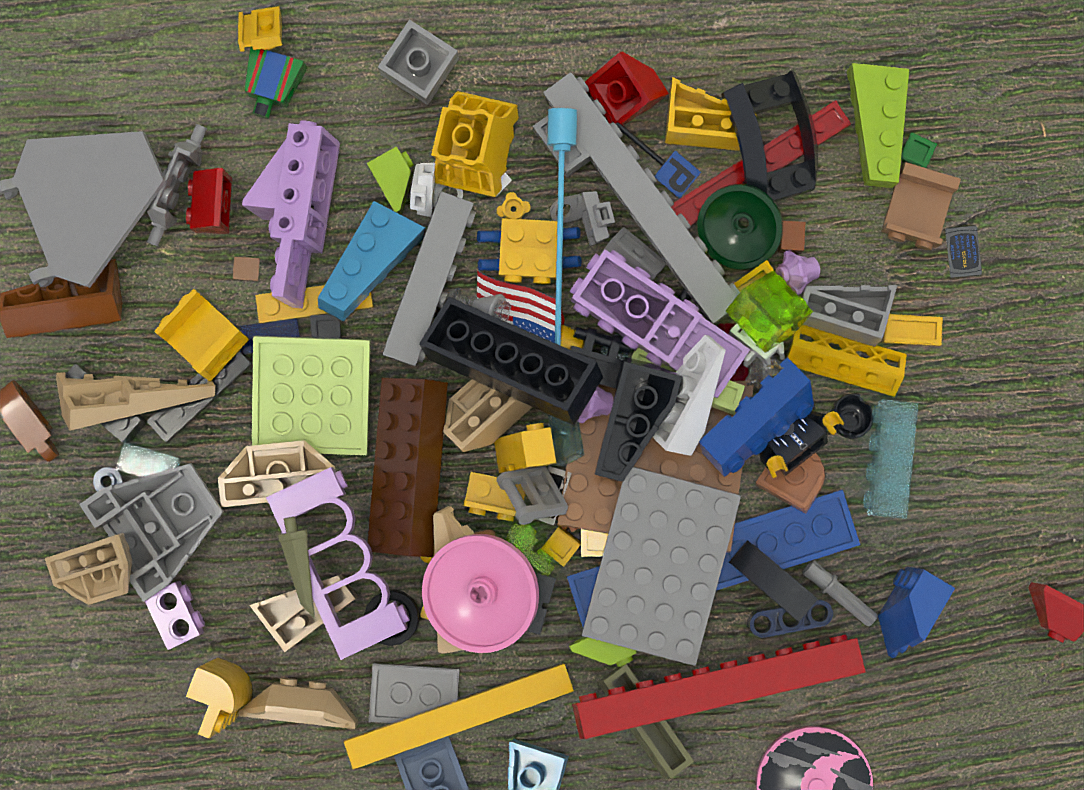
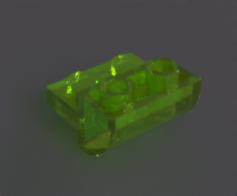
(524, 539)

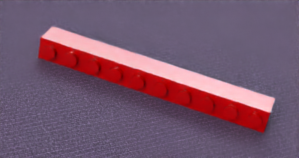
(717, 688)

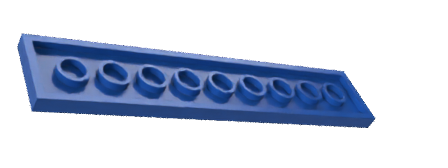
(782, 535)

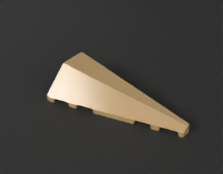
(98, 401)

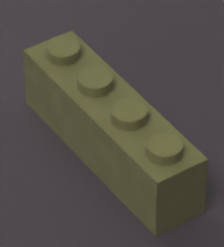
(655, 738)

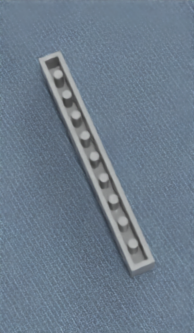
(643, 200)

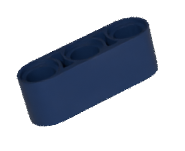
(776, 624)

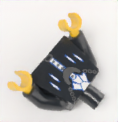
(799, 442)

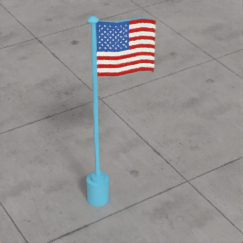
(529, 307)

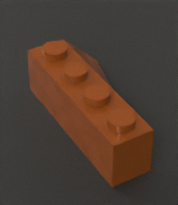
(62, 305)

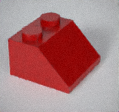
(210, 201)

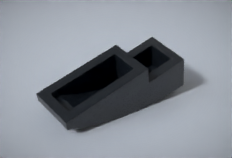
(773, 580)

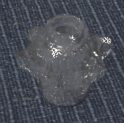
(760, 371)

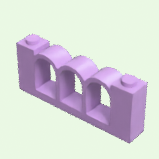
(366, 630)

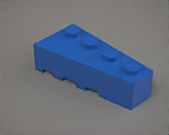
(759, 419)

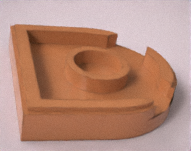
(799, 486)

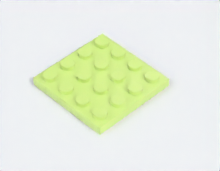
(312, 392)

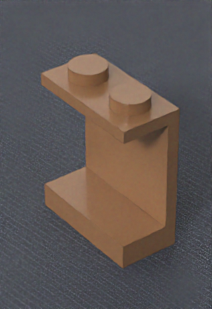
(919, 206)

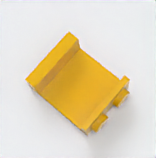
(201, 334)

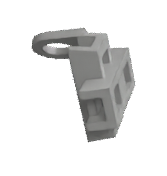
(594, 214)

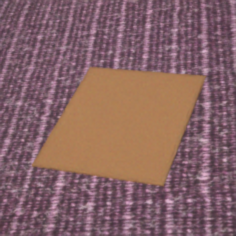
(246, 268)

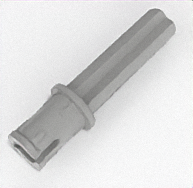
(829, 584)

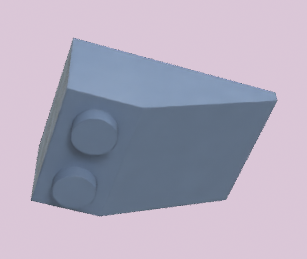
(431, 767)

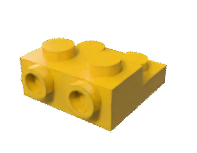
(528, 250)

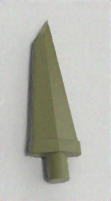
(296, 553)

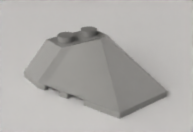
(161, 521)

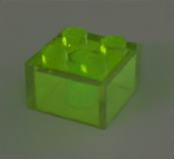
(769, 311)

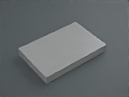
(409, 690)

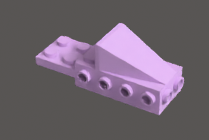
(290, 184)
(649, 315)

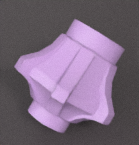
(798, 271)
(598, 405)

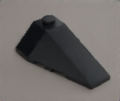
(639, 407)

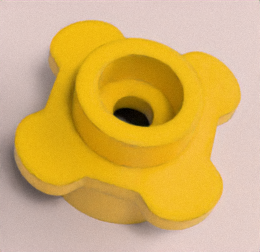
(513, 201)

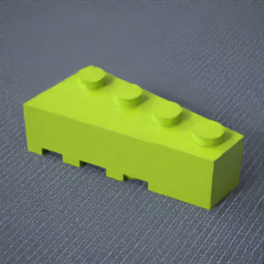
(879, 114)

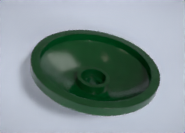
(727, 238)

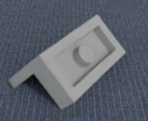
(636, 253)

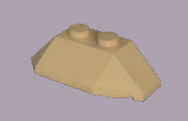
(480, 416)
(267, 470)
(93, 570)
(301, 704)

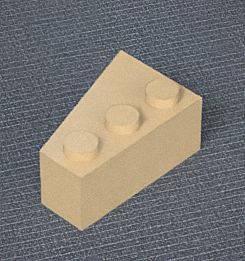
(291, 621)

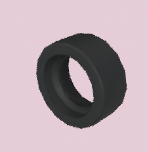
(413, 612)

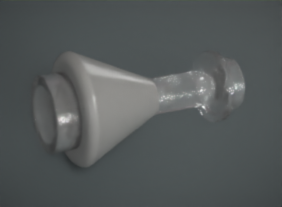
(492, 305)

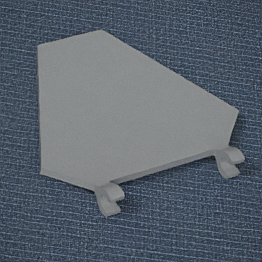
(84, 198)

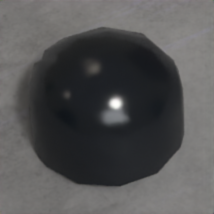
(855, 414)

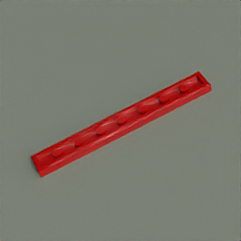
(778, 155)

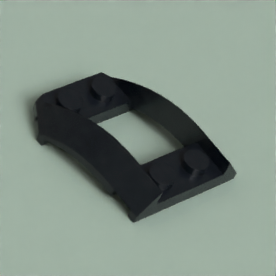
(765, 96)

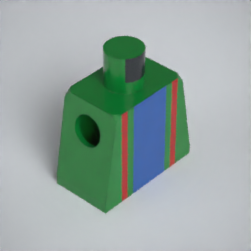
(272, 80)

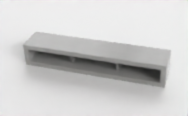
(428, 278)

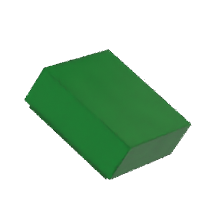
(918, 150)

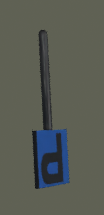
(675, 173)

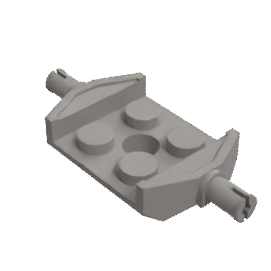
(176, 172)

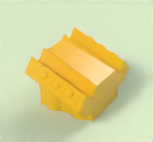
(474, 143)

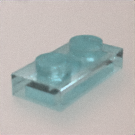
(566, 441)
(144, 461)

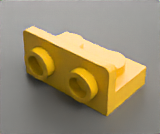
(485, 494)

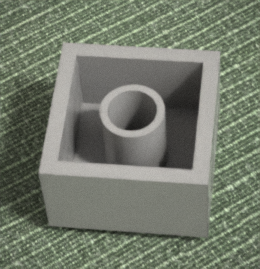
(418, 62)

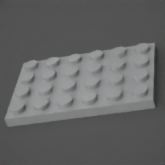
(661, 565)

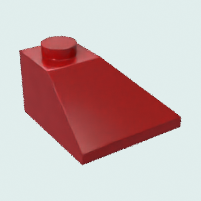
(625, 88)
(1057, 613)

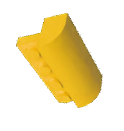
(224, 689)

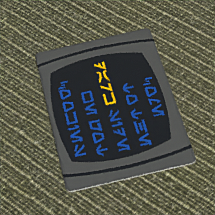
(963, 251)

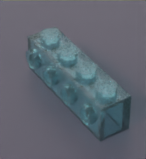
(892, 459)

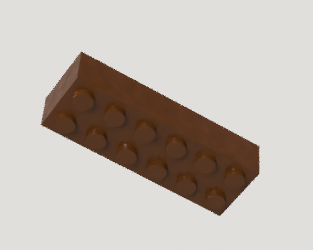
(407, 466)

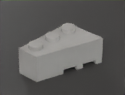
(850, 311)

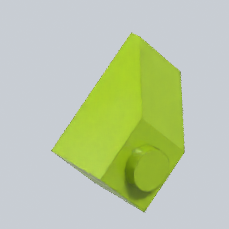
(393, 176)
(602, 651)

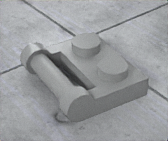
(540, 490)

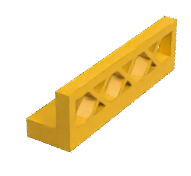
(846, 364)

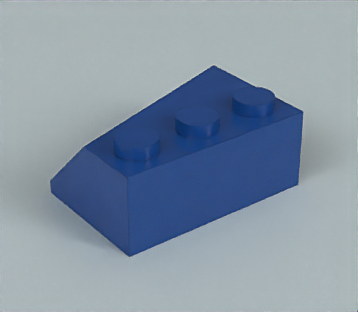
(912, 608)

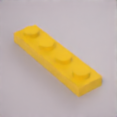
(272, 309)

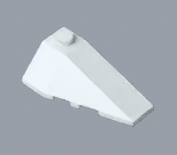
(689, 416)

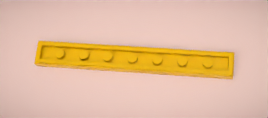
(458, 716)

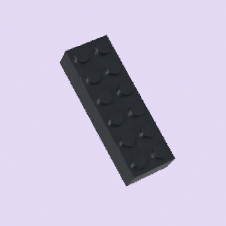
(512, 360)

